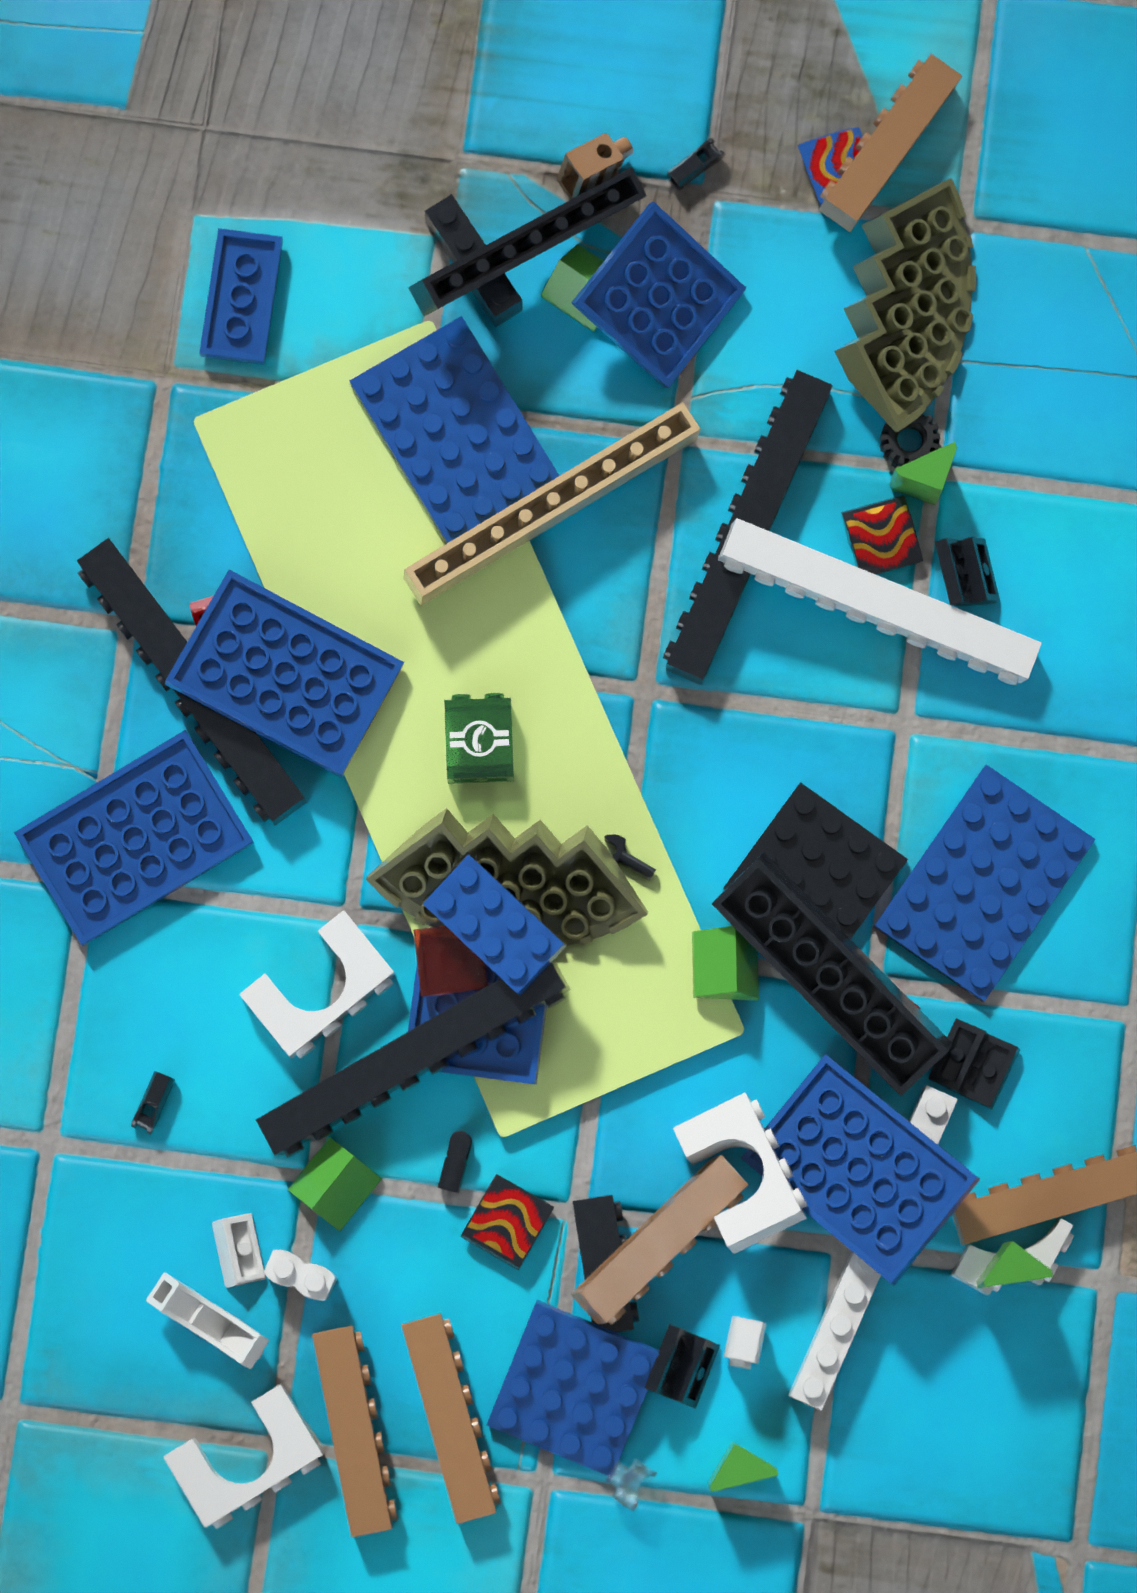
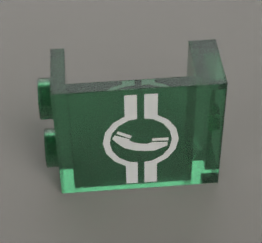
(479, 739)

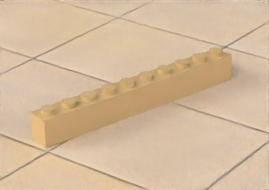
(551, 503)

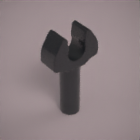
(628, 860)

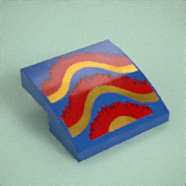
(826, 155)

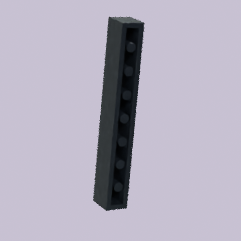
(527, 242)

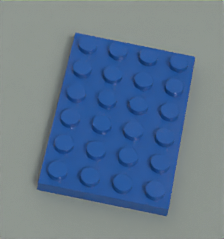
(454, 429)
(284, 673)
(133, 838)
(984, 883)
(865, 1169)

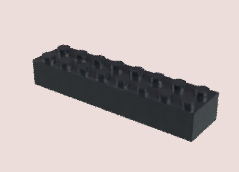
(832, 974)

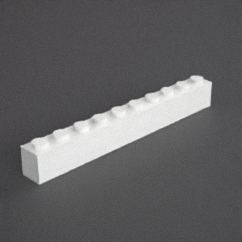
(879, 601)
(857, 1283)

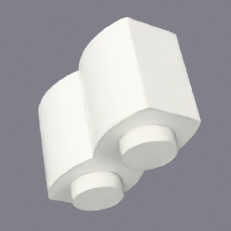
(291, 1271)
(744, 1342)

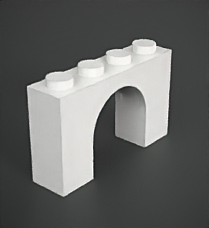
(298, 1028)
(775, 1203)
(292, 1450)

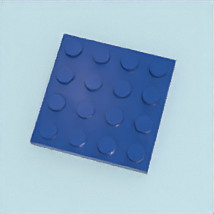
(659, 295)
(508, 1058)
(573, 1388)

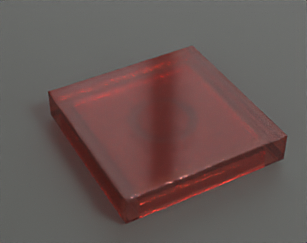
(447, 963)

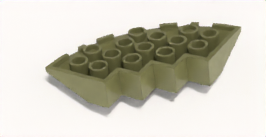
(913, 305)
(566, 885)

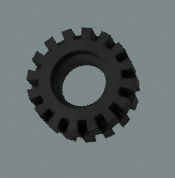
(899, 456)

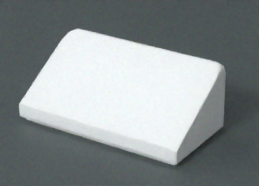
(238, 1250)

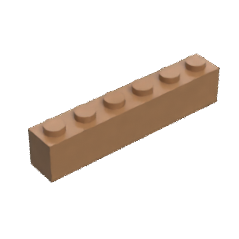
(889, 143)
(1048, 1197)
(659, 1240)
(449, 1418)
(353, 1431)

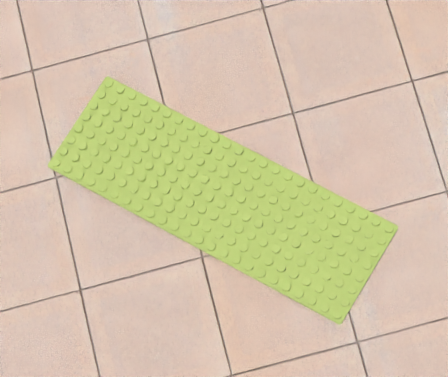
(333, 534)

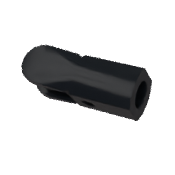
(692, 166)
(155, 1096)
(455, 1162)

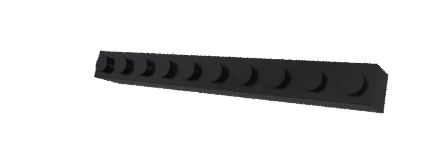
(758, 505)
(162, 645)
(406, 1059)

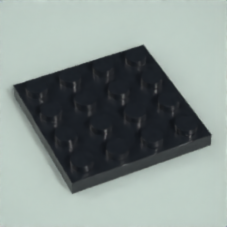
(828, 858)

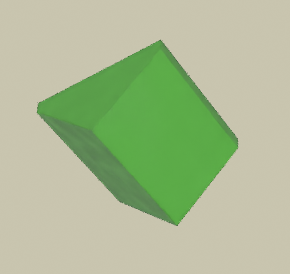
(568, 280)
(924, 476)
(724, 965)
(334, 1184)
(1012, 1265)
(738, 1468)

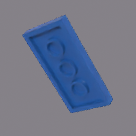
(241, 296)
(494, 925)

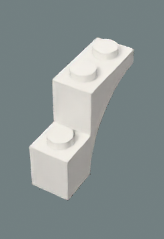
(974, 1260)
(207, 1320)

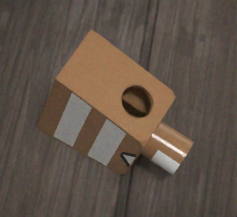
(592, 164)

